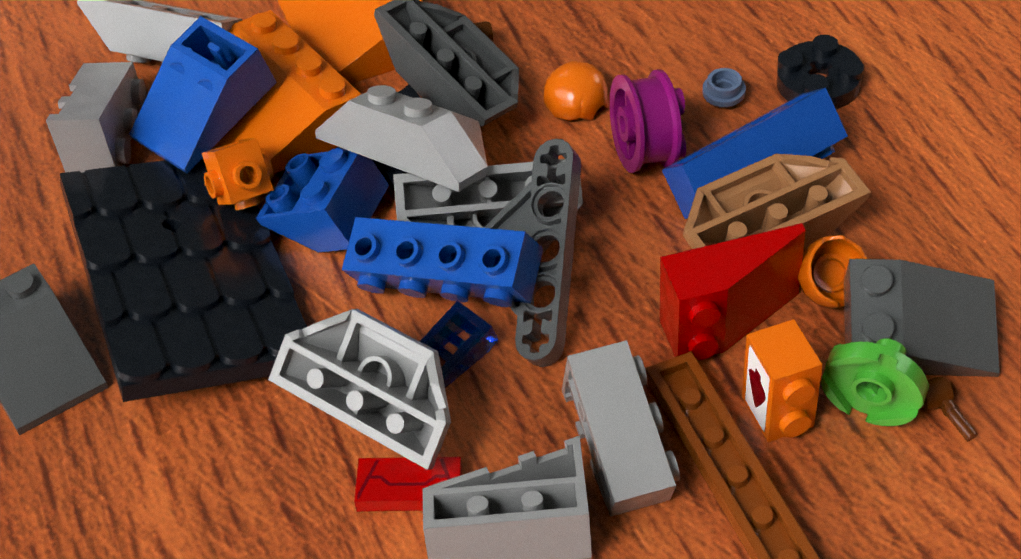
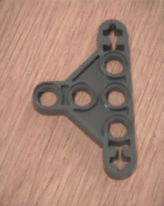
(526, 215)

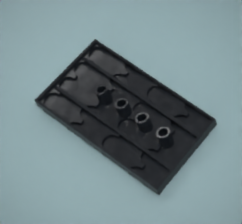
(177, 280)

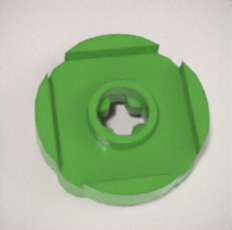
(875, 381)

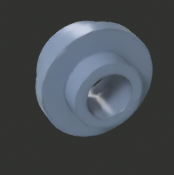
(724, 88)

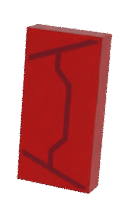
(398, 482)

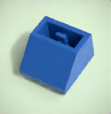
(322, 197)

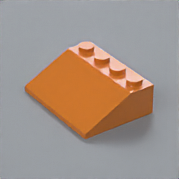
(341, 34)
(299, 102)

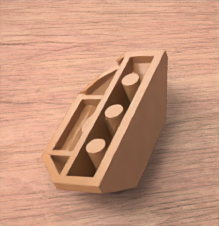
(773, 196)

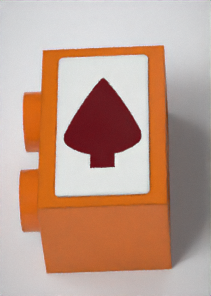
(781, 380)

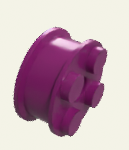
(647, 120)

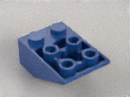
(200, 93)

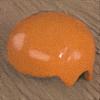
(576, 91)
(825, 269)

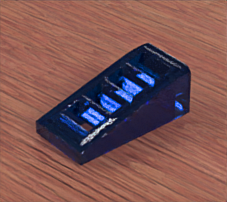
(452, 323)

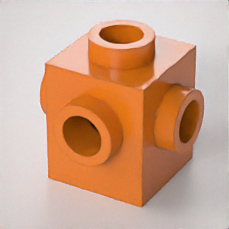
(238, 173)

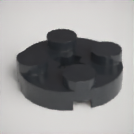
(824, 56)

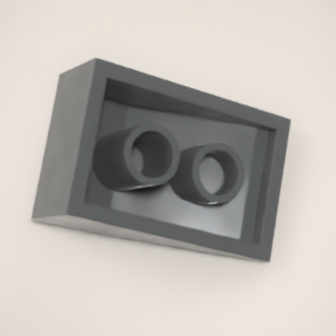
(934, 312)
(40, 353)

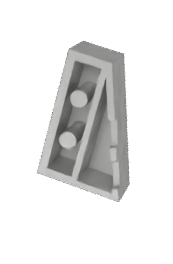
(97, 116)
(620, 427)
(514, 512)

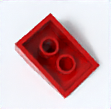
(727, 289)

